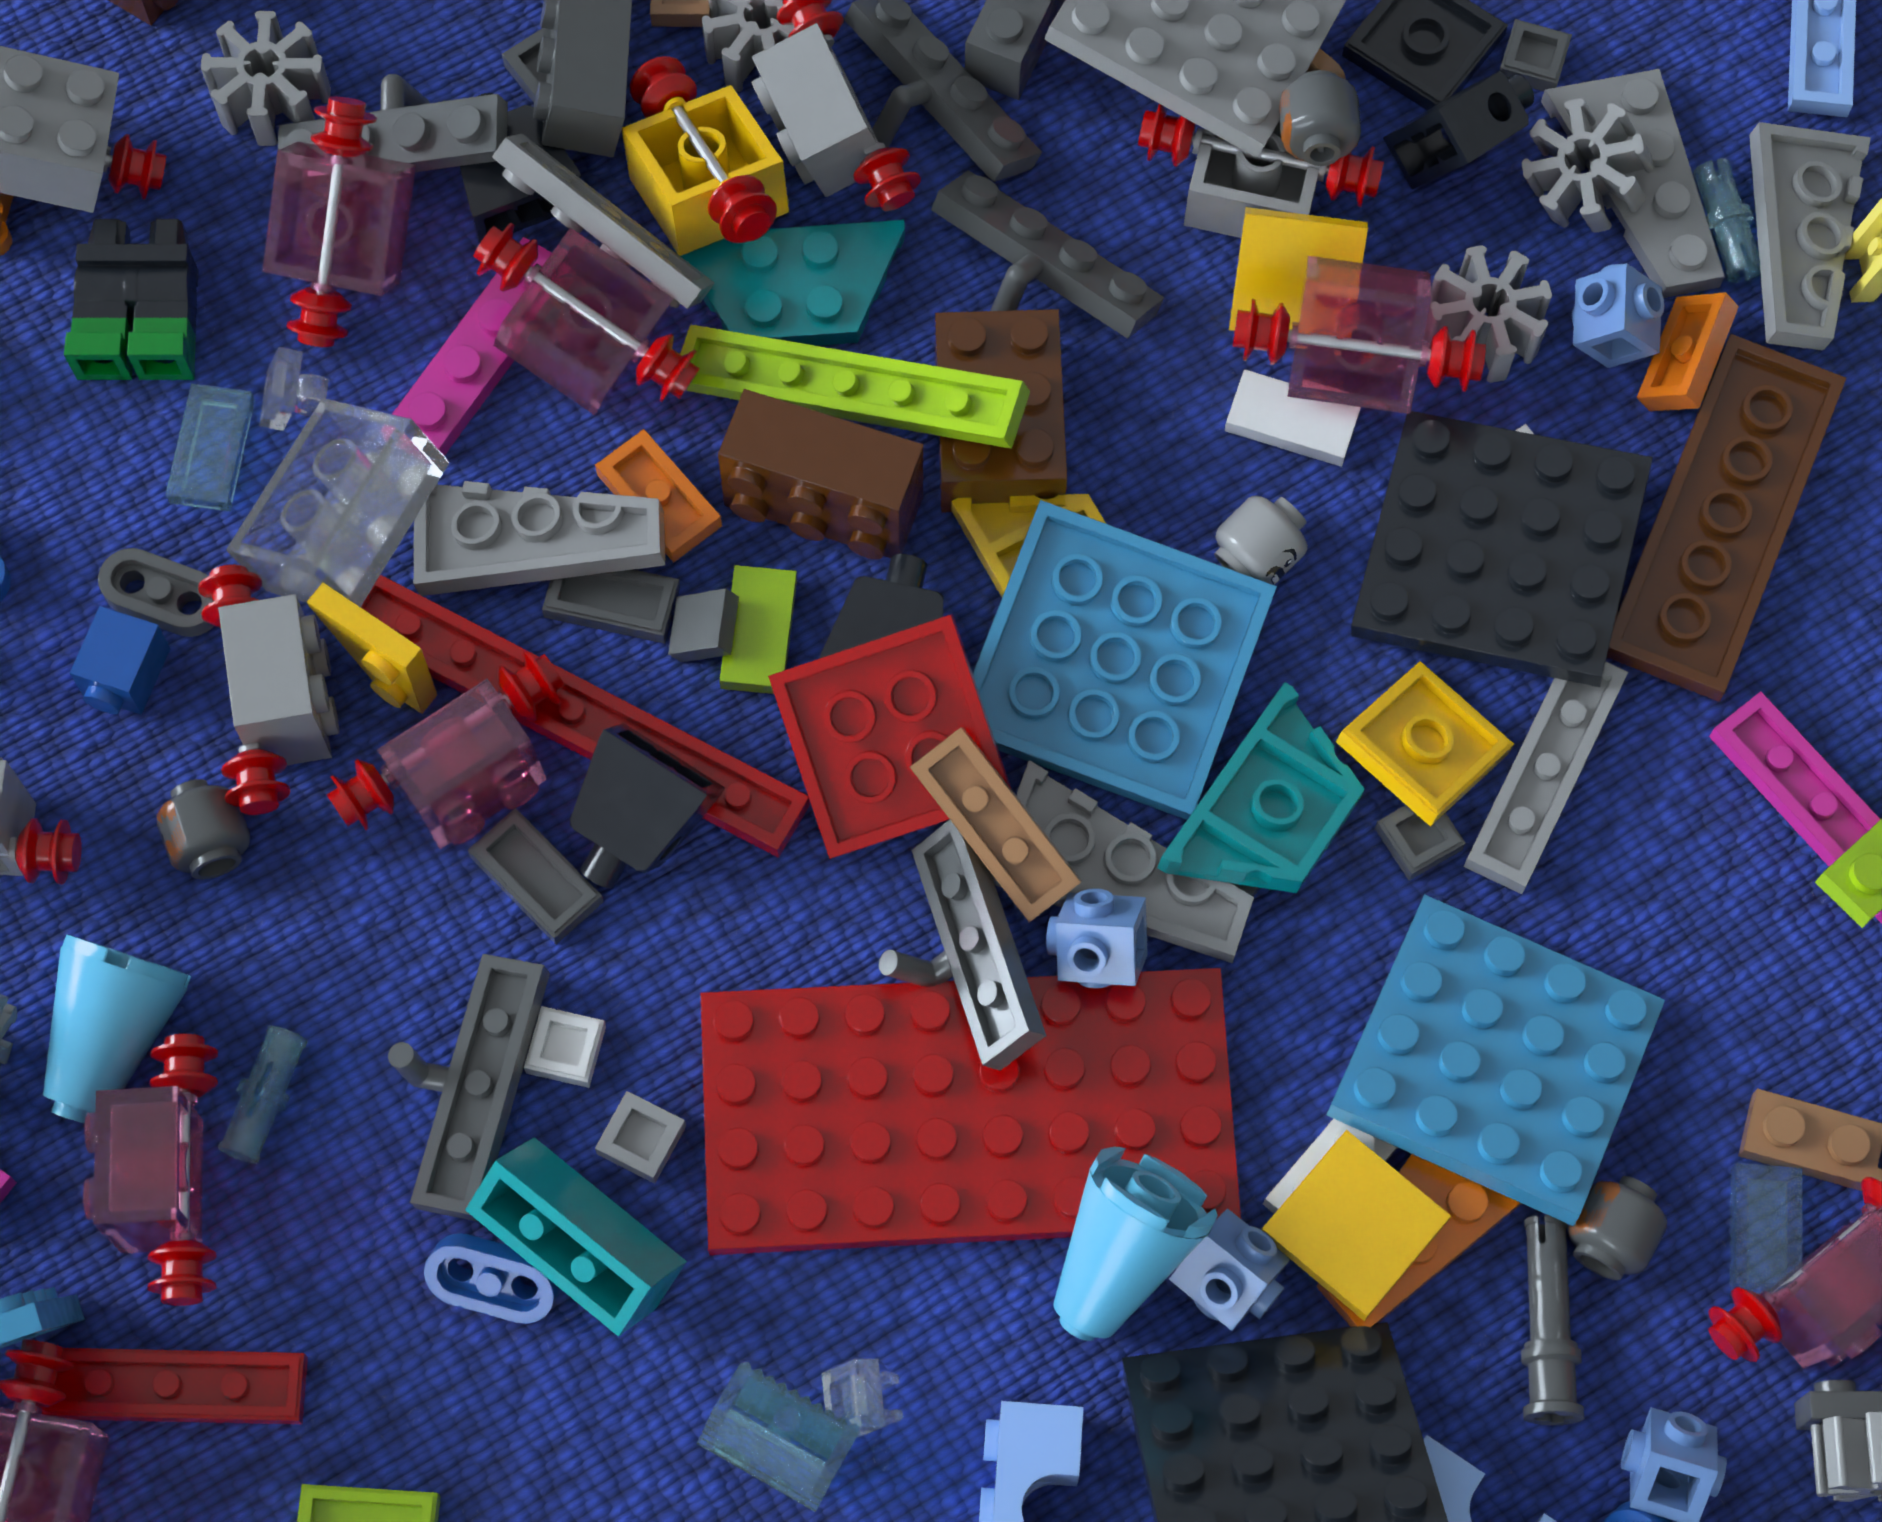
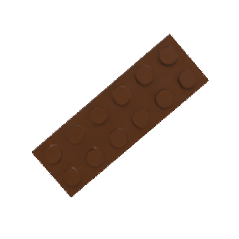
(1724, 517)

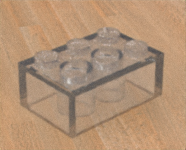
(339, 502)

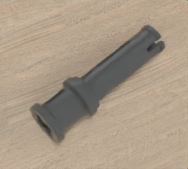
(1551, 1352)

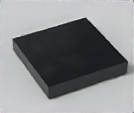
(1424, 46)

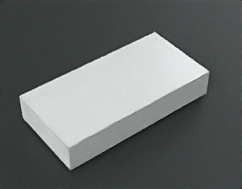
(1293, 424)

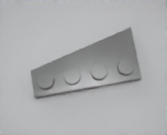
(1803, 221)
(1671, 226)
(505, 538)
(1125, 860)

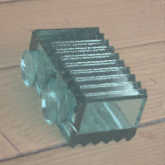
(778, 1436)

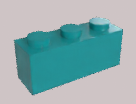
(575, 1235)

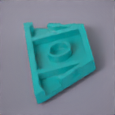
(800, 280)
(1269, 806)

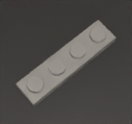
(584, 208)
(1542, 779)

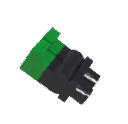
(134, 304)

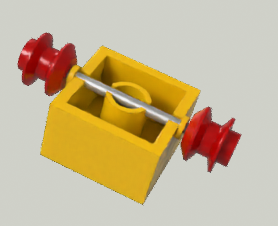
(701, 160)

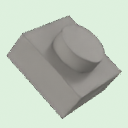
(640, 1137)

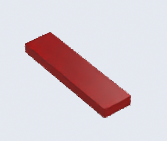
(182, 1386)

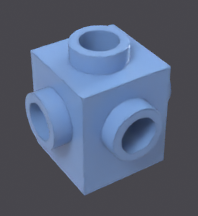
(1617, 315)
(1099, 938)
(1232, 1271)
(1673, 1465)

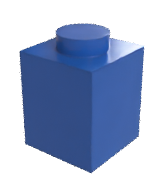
(119, 662)

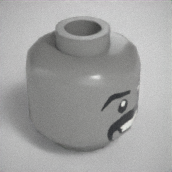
(1262, 539)

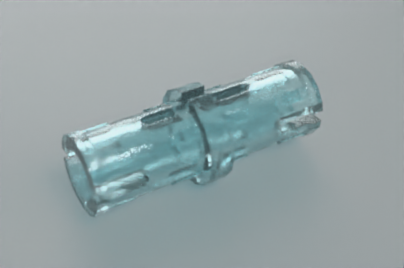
(1728, 219)
(262, 1094)

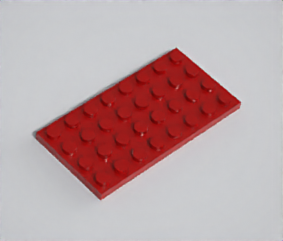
(881, 1128)

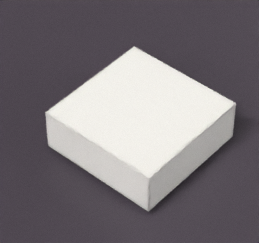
(565, 1047)

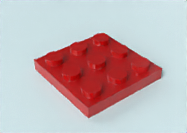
(870, 717)

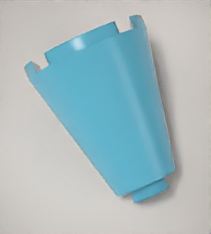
(103, 1022)
(1126, 1240)

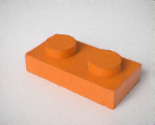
(1688, 352)
(646, 471)

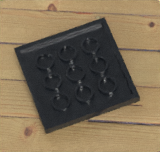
(1502, 548)
(1282, 1431)

